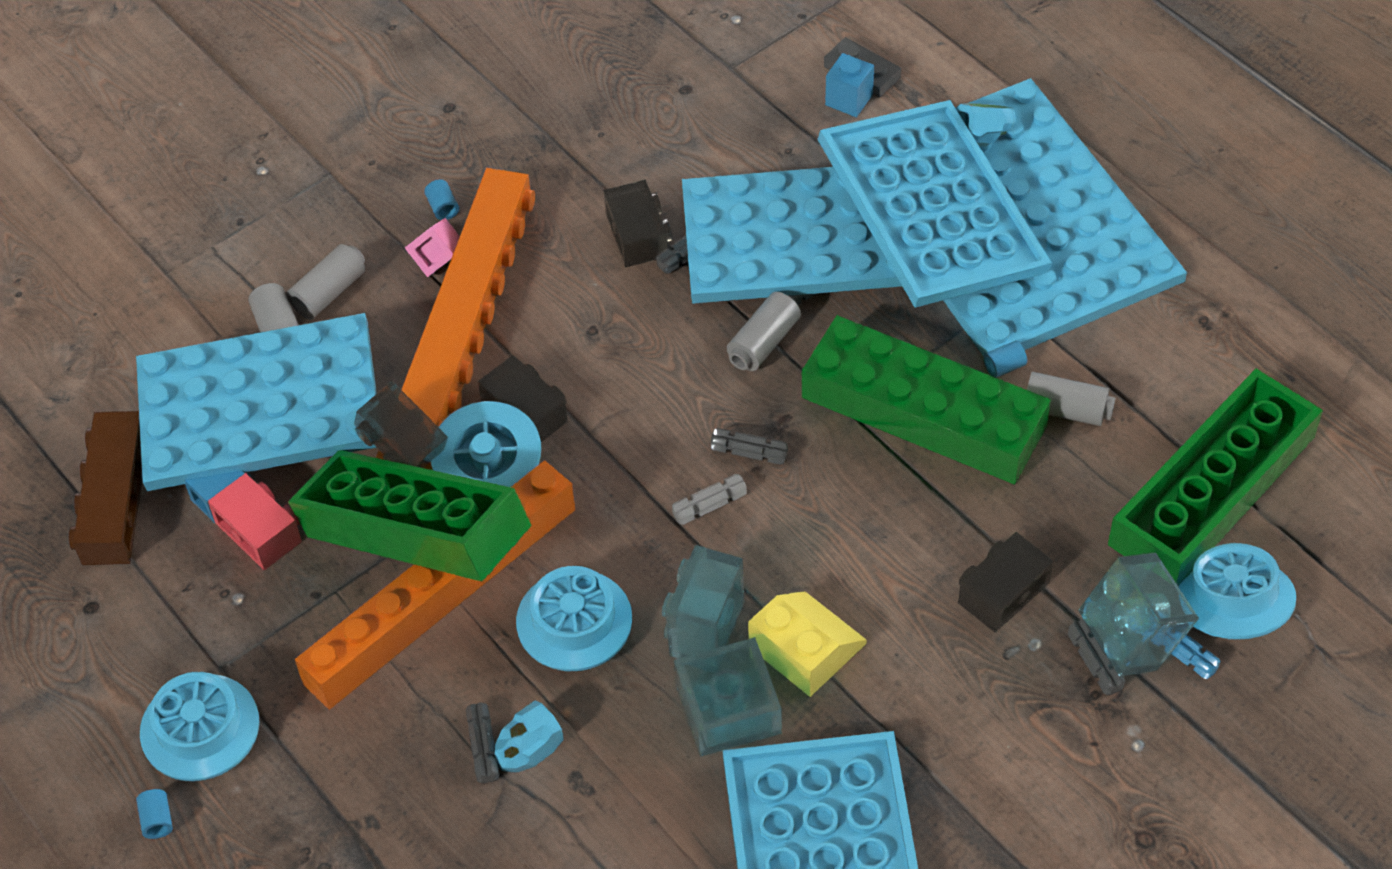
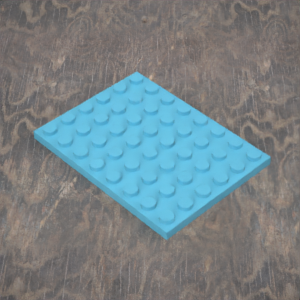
(1084, 222)

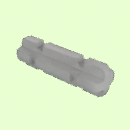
(709, 499)

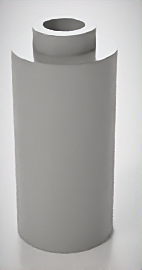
(326, 281)
(271, 308)
(763, 331)
(1073, 398)

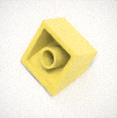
(803, 640)

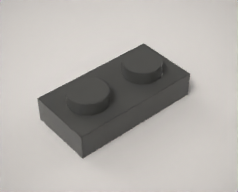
(885, 72)

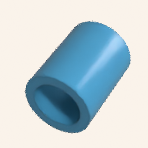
(441, 199)
(1005, 359)
(154, 814)

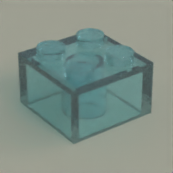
(704, 603)
(1138, 614)
(728, 696)

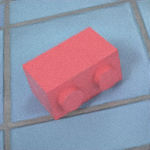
(255, 520)

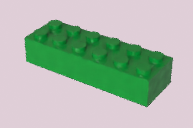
(925, 399)
(1216, 475)
(411, 514)

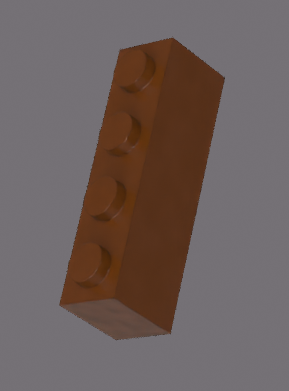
(109, 490)

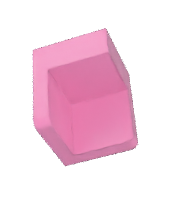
(434, 247)

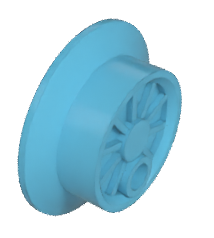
(489, 443)
(1238, 592)
(574, 619)
(199, 726)

